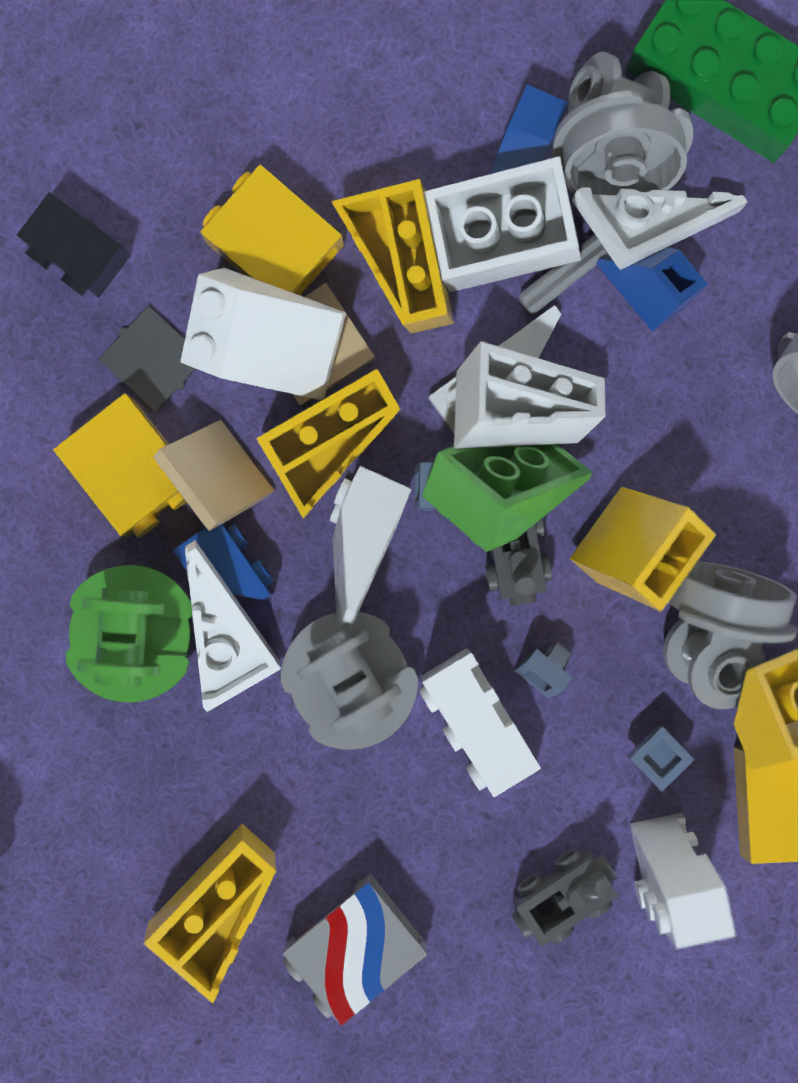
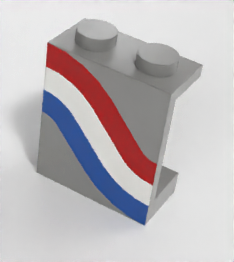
(355, 951)

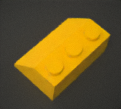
(769, 712)

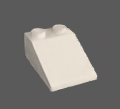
(261, 334)
(365, 523)

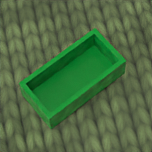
(725, 71)

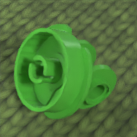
(129, 633)

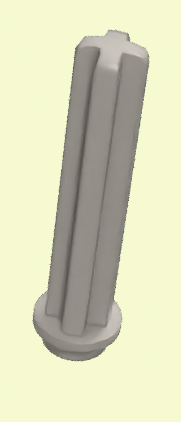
(561, 277)

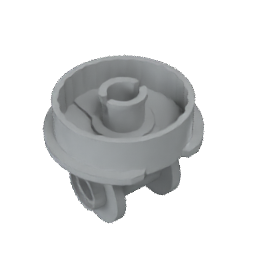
(621, 131)
(723, 629)
(351, 684)

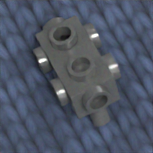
(519, 568)
(576, 889)

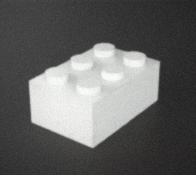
(502, 225)

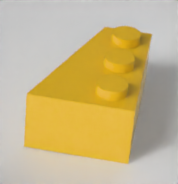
(398, 244)
(327, 437)
(211, 912)

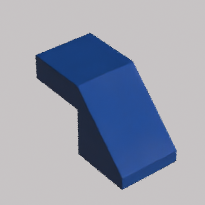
(530, 130)

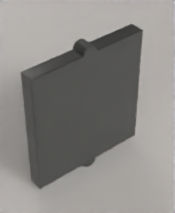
(149, 359)

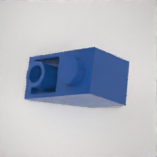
(656, 285)
(226, 552)

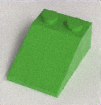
(501, 490)

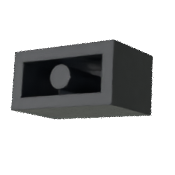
(73, 245)

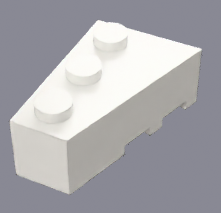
(523, 400)
(478, 723)
(678, 885)

